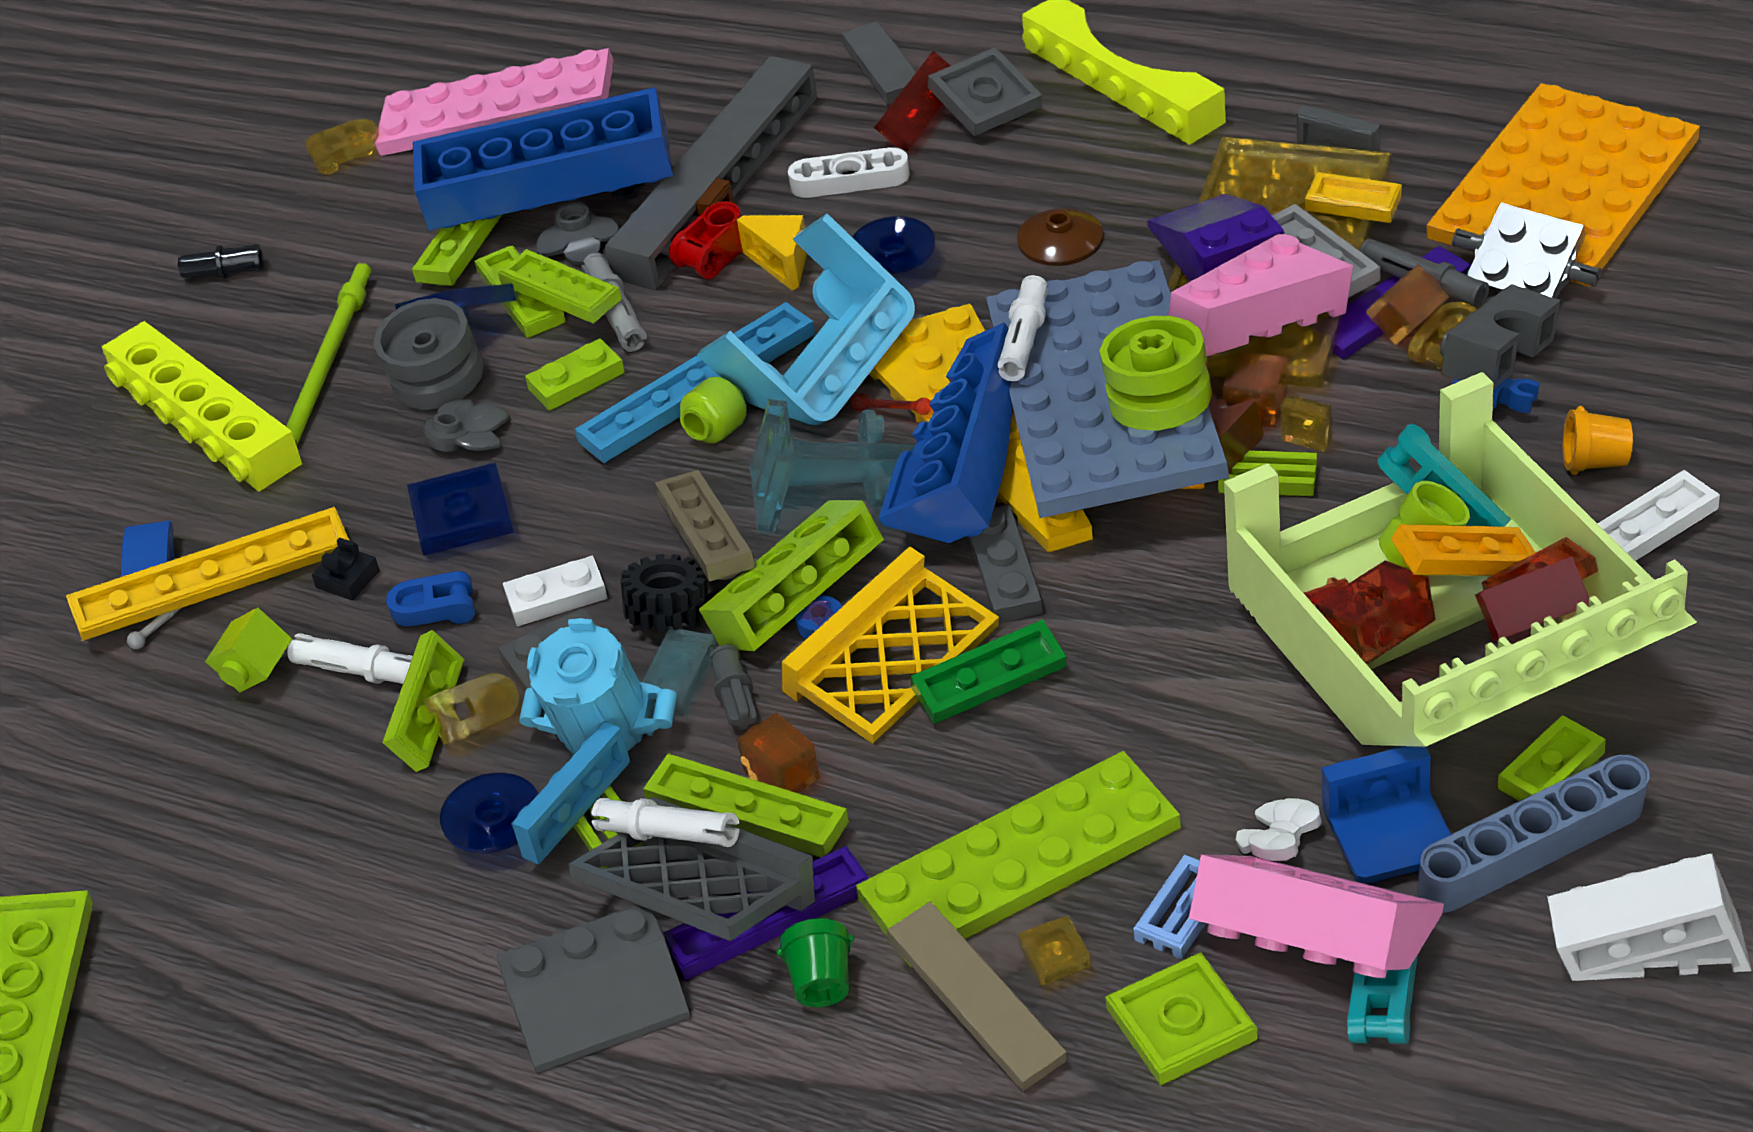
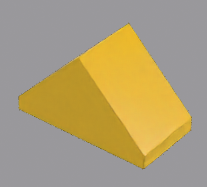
(771, 245)

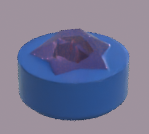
(816, 615)

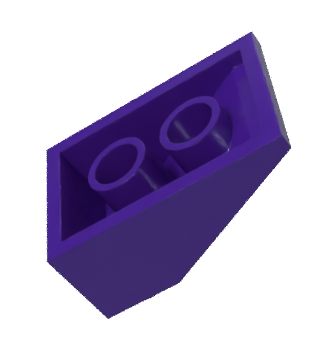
(1213, 232)

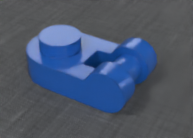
(432, 600)

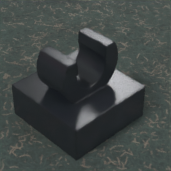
(345, 570)

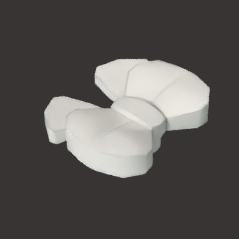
(1287, 822)

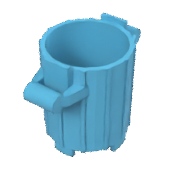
(587, 679)

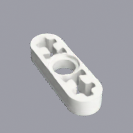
(823, 174)

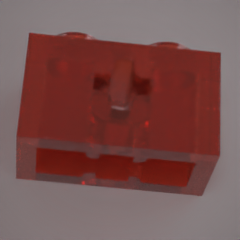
(1380, 609)

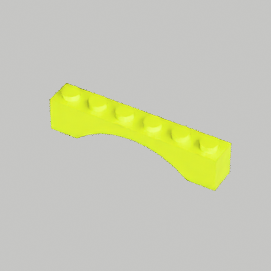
(1174, 101)

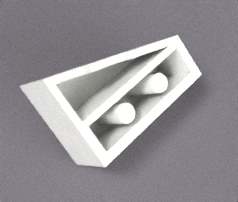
(1649, 921)

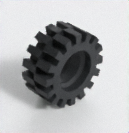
(663, 592)

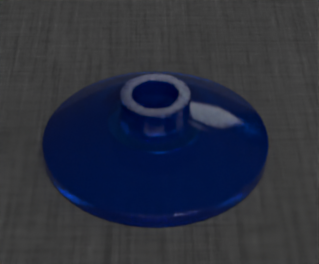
(897, 242)
(482, 811)

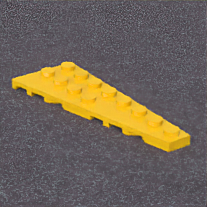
(918, 368)

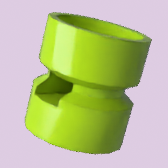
(1424, 505)

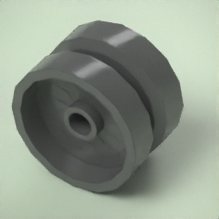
(429, 353)

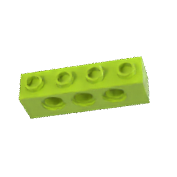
(791, 574)

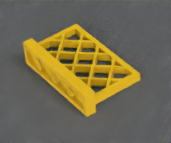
(853, 628)

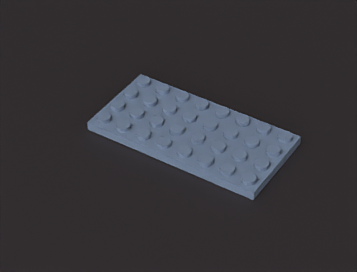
(1061, 405)

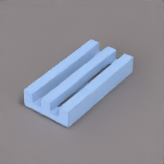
(1166, 936)

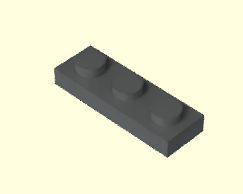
(1006, 568)

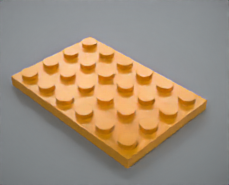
(1574, 163)

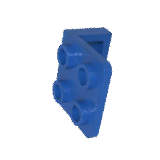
(1382, 811)

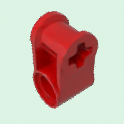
(712, 240)

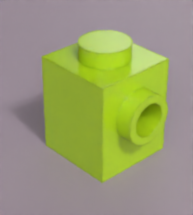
(248, 650)

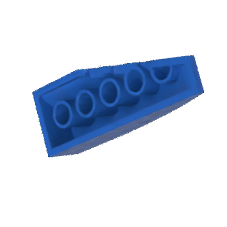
(960, 455)

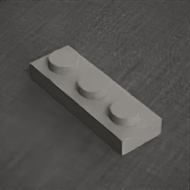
(1317, 236)

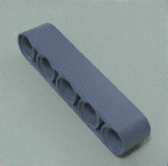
(1533, 832)

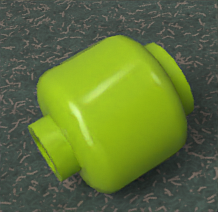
(712, 410)

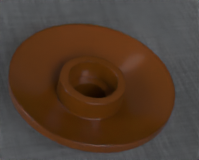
(1060, 237)

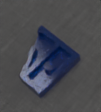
(472, 297)

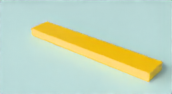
(205, 574)

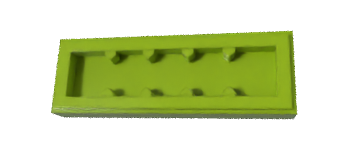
(560, 286)

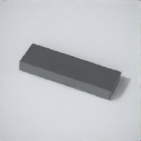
(879, 59)

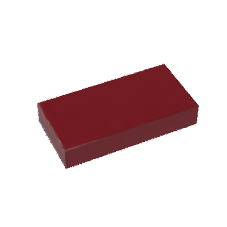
(1531, 598)

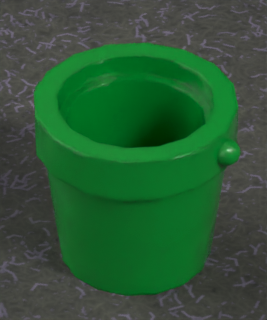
(817, 961)

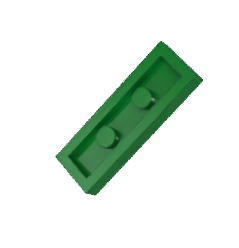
(988, 671)

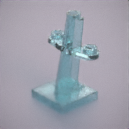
(786, 462)

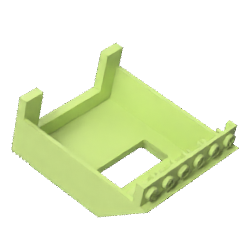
(1276, 567)

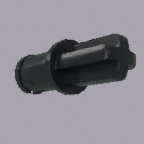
(222, 262)

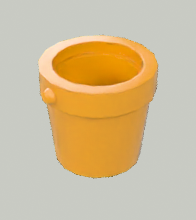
(1595, 441)

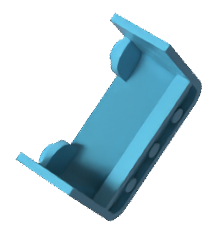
(865, 319)

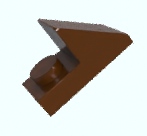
(1237, 428)

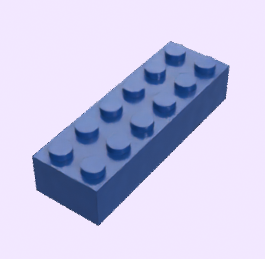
(541, 159)

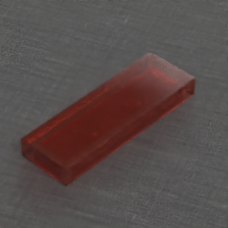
(912, 107)

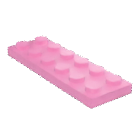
(492, 98)

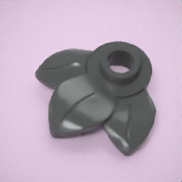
(576, 233)
(465, 426)

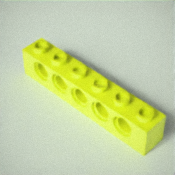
(201, 406)

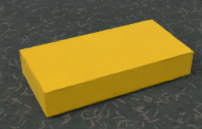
(1353, 197)

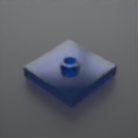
(459, 509)

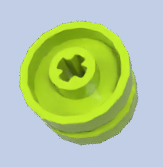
(1155, 372)

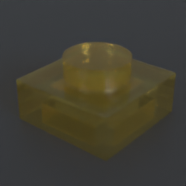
(1306, 422)
(1054, 950)

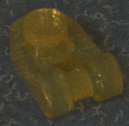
(342, 144)
(1446, 317)
(488, 698)

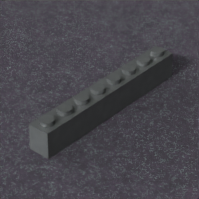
(727, 150)

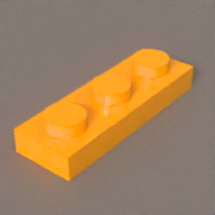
(1460, 549)

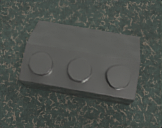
(592, 987)

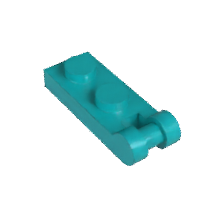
(1437, 468)
(1390, 992)

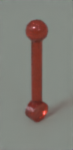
(862, 402)

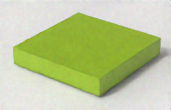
(1181, 1018)

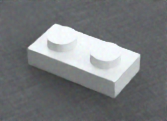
(555, 591)

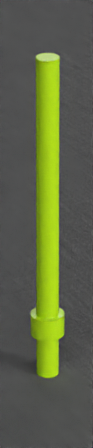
(349, 301)

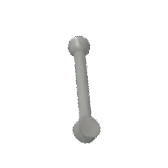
(137, 639)

